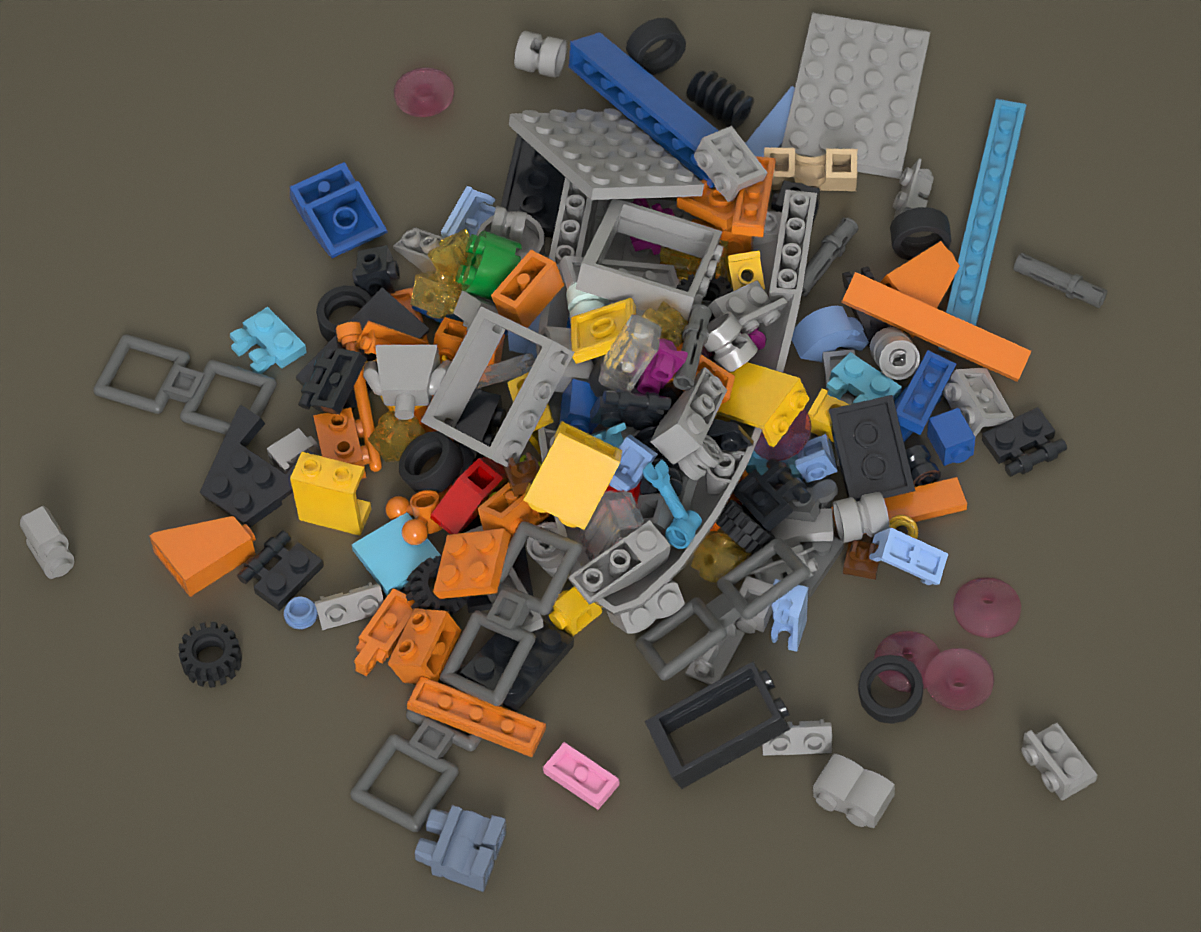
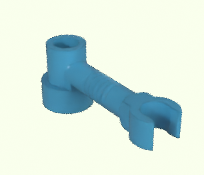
(685, 523)

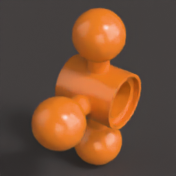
(421, 507)

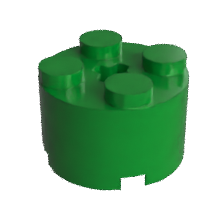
(488, 263)

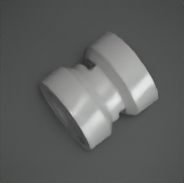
(508, 223)
(698, 461)

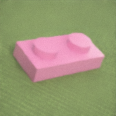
(581, 776)

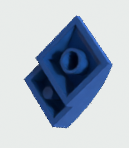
(337, 210)

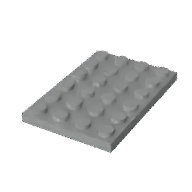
(857, 92)
(605, 154)

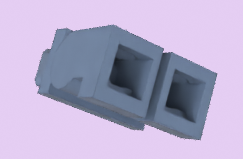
(465, 846)

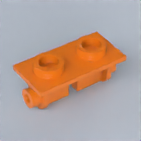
(376, 334)

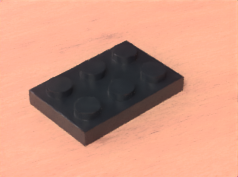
(871, 448)
(546, 653)

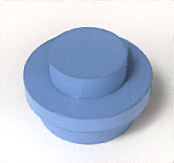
(300, 613)

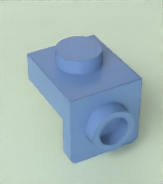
(816, 459)
(633, 461)

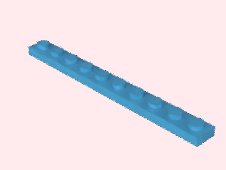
(986, 211)

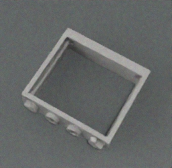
(657, 229)
(467, 370)

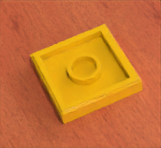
(597, 329)

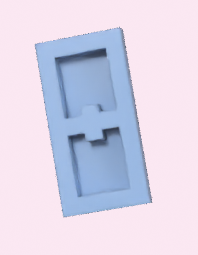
(469, 213)
(910, 555)
(790, 615)

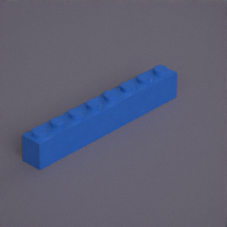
(641, 98)

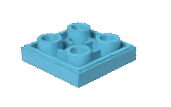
(389, 556)

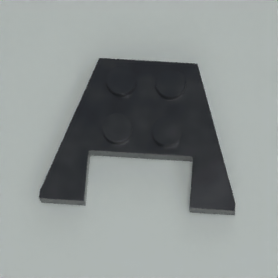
(241, 480)

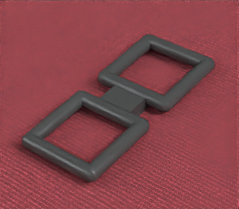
(180, 384)
(723, 609)
(510, 613)
(426, 746)

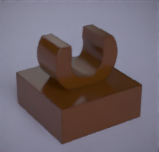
(521, 474)
(858, 561)

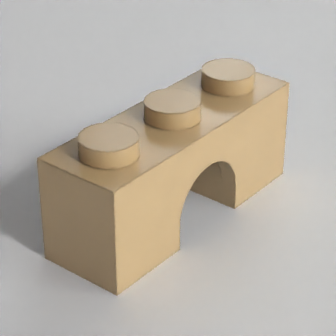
(829, 172)

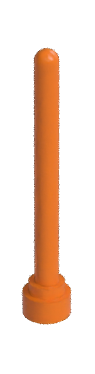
(347, 335)

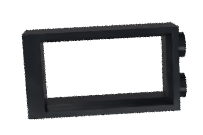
(706, 700)

